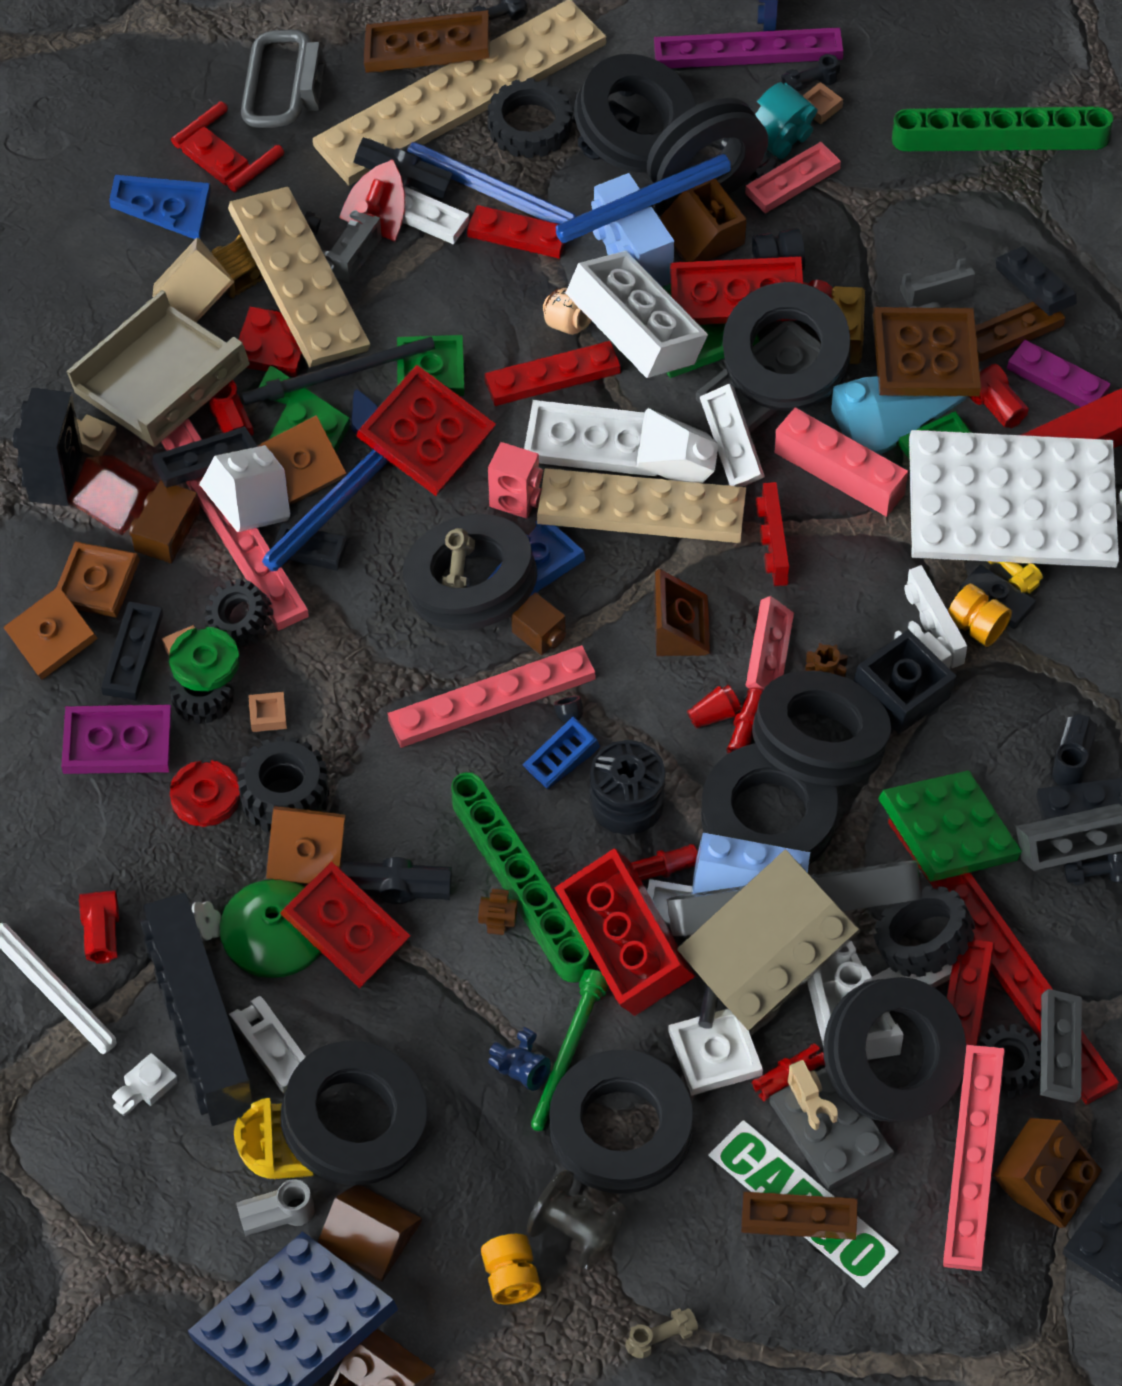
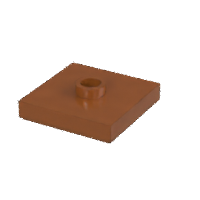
(306, 458)
(98, 578)
(50, 632)
(303, 843)

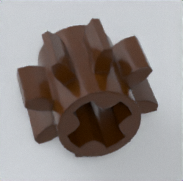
(827, 659)
(497, 911)

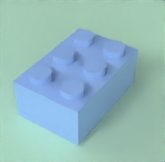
(638, 234)

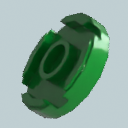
(204, 659)

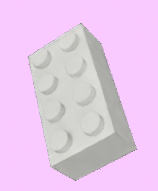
(636, 314)

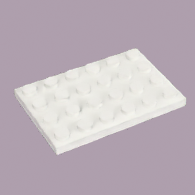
(1013, 498)

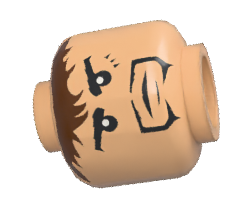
(563, 313)

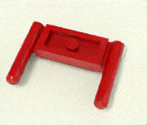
(216, 155)

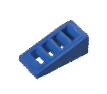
(560, 738)

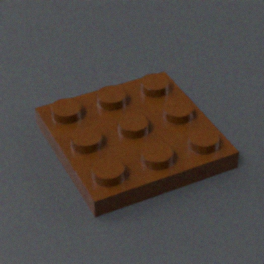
(926, 351)

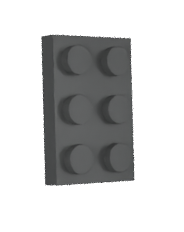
(835, 1149)

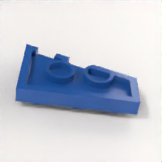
(164, 202)

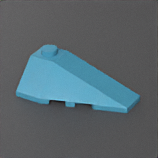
(882, 419)

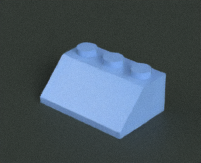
(734, 862)

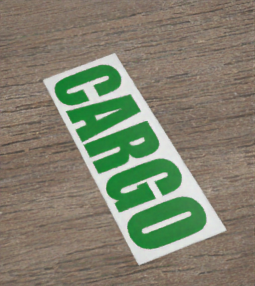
(767, 1170)

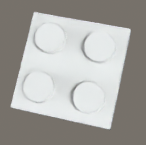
(716, 1054)

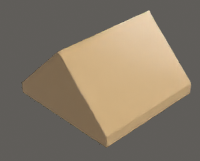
(194, 281)

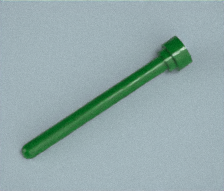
(592, 988)

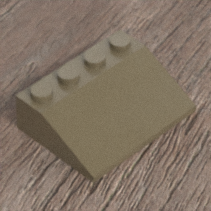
(768, 940)

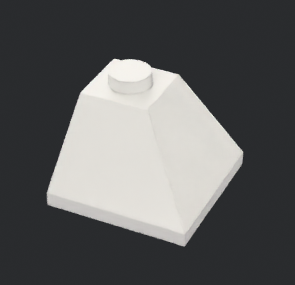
(675, 449)

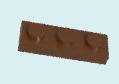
(1013, 328)
(799, 1215)

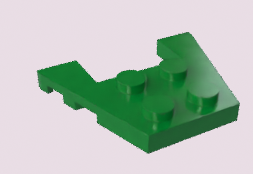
(304, 405)

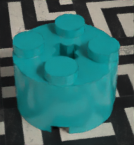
(785, 118)

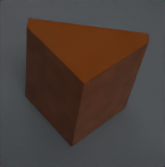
(680, 617)
(367, 1231)

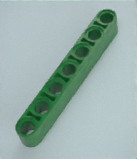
(1002, 129)
(525, 890)

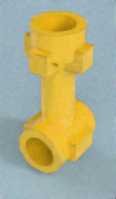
(1025, 578)

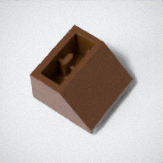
(704, 223)
(1047, 1170)
(382, 1363)

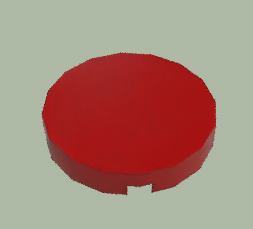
(204, 793)

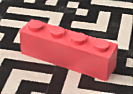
(840, 461)

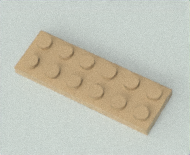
(299, 276)
(641, 505)

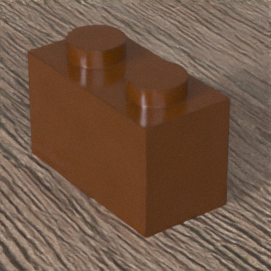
(164, 522)

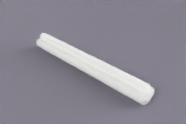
(56, 990)

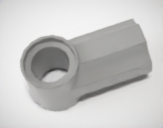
(272, 1210)

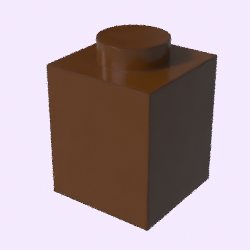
(539, 624)

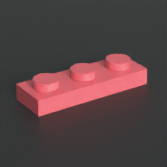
(792, 177)
(769, 643)

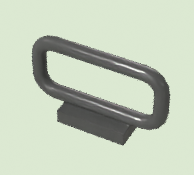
(306, 84)

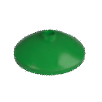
(264, 944)

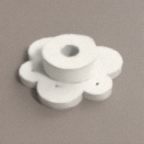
(207, 920)

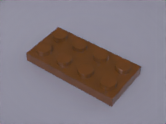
(427, 41)

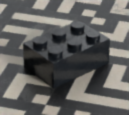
(48, 446)

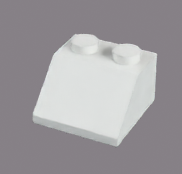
(248, 488)

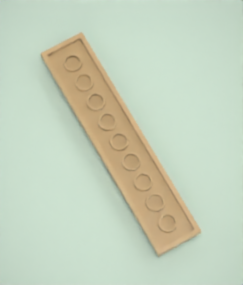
(462, 88)

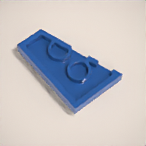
(552, 553)

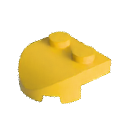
(263, 1145)

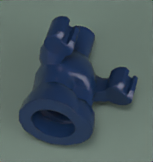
(520, 1062)

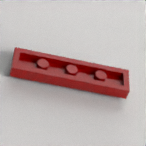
(552, 373)

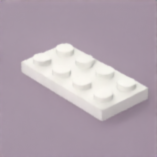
(586, 437)

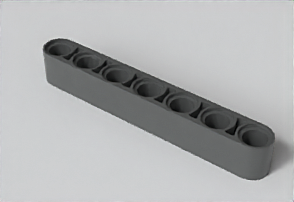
(847, 888)

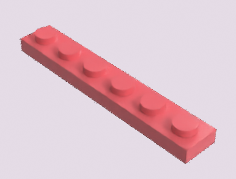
(491, 696)
(974, 1158)

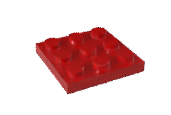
(426, 430)

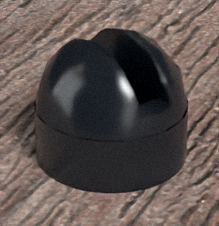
(568, 708)

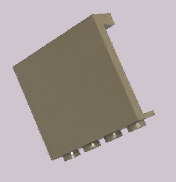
(156, 370)

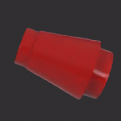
(714, 707)

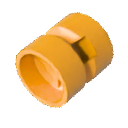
(982, 617)
(512, 1274)

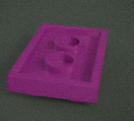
(116, 739)

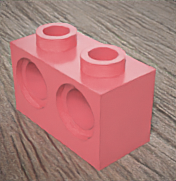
(514, 480)

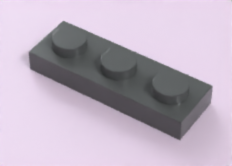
(1061, 1045)

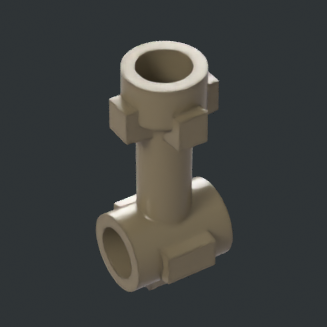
(461, 546)
(642, 1337)

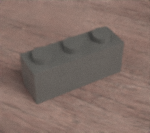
(1071, 837)

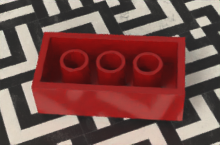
(624, 932)

